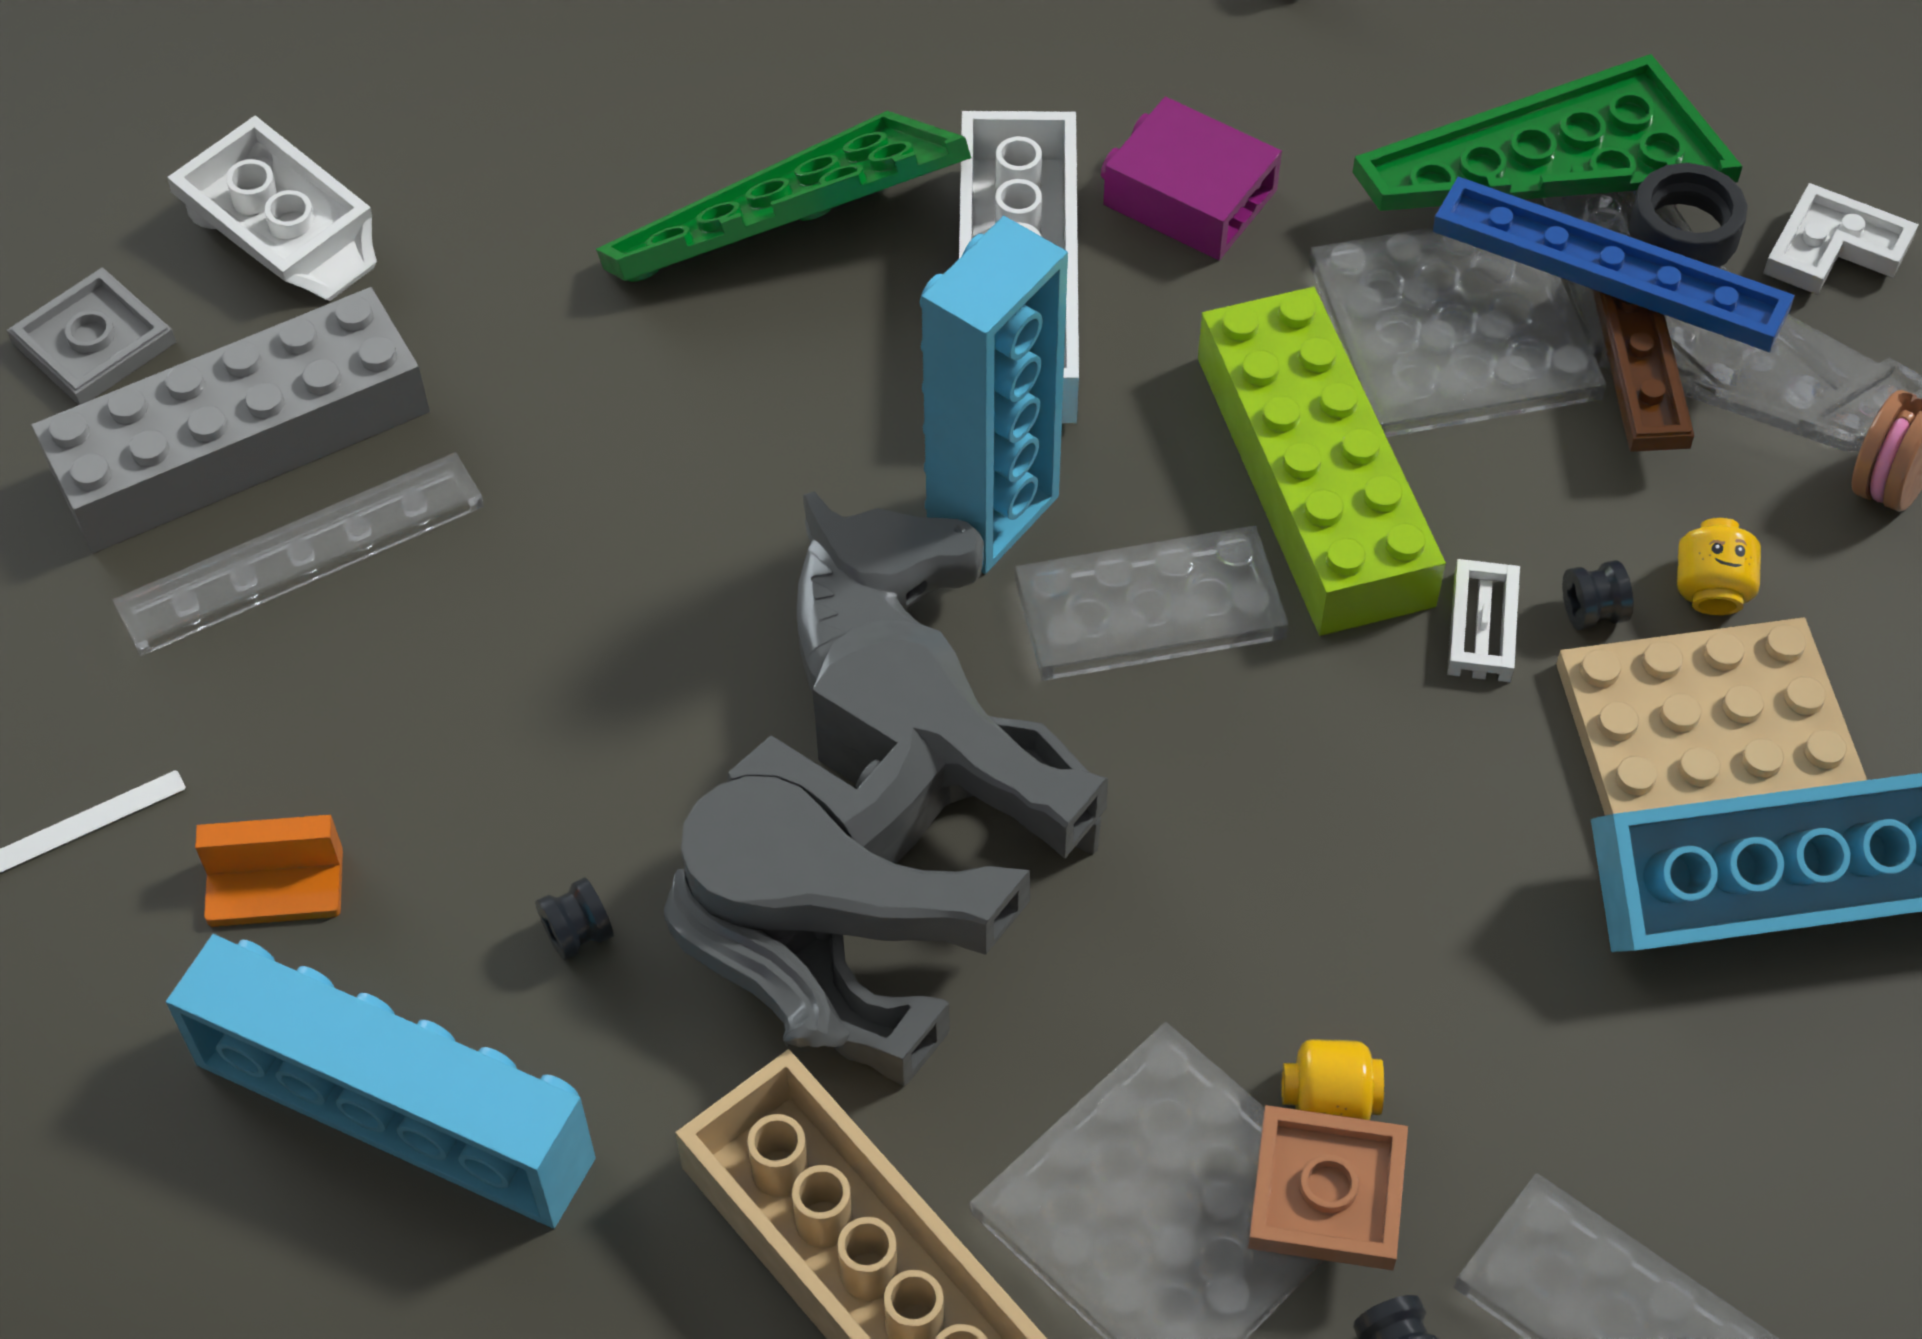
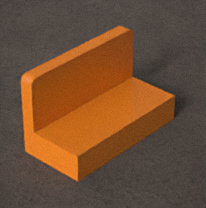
(271, 870)

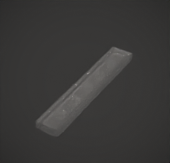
(297, 553)

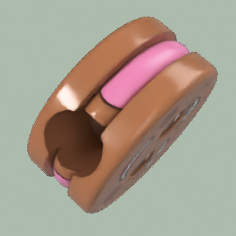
(1892, 454)

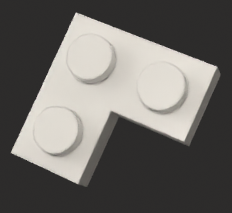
(1835, 227)

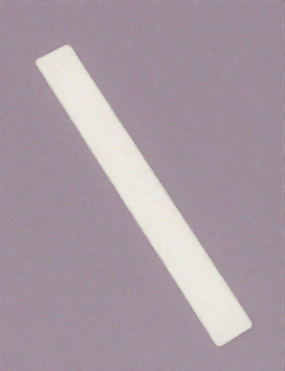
(90, 820)

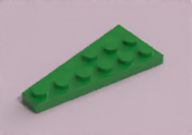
(1560, 142)
(801, 187)

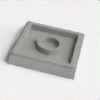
(91, 336)

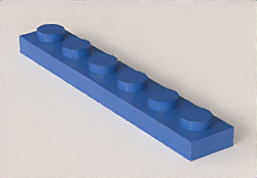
(1614, 264)

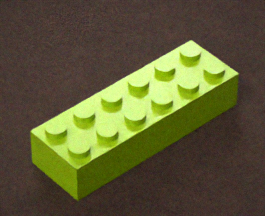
(1319, 461)

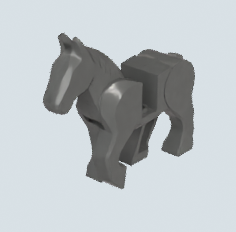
(800, 857)

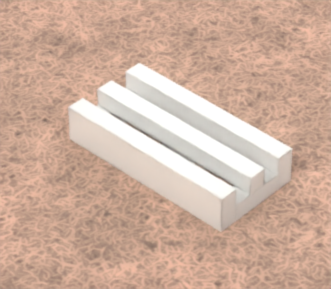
(1480, 661)

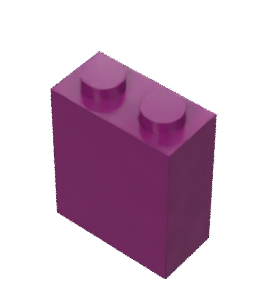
(1191, 177)

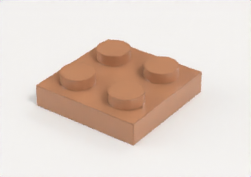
(1329, 1188)

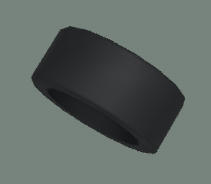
(1695, 187)

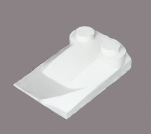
(279, 209)

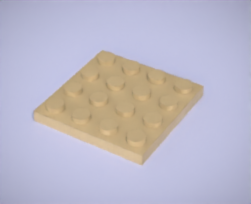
(1707, 716)

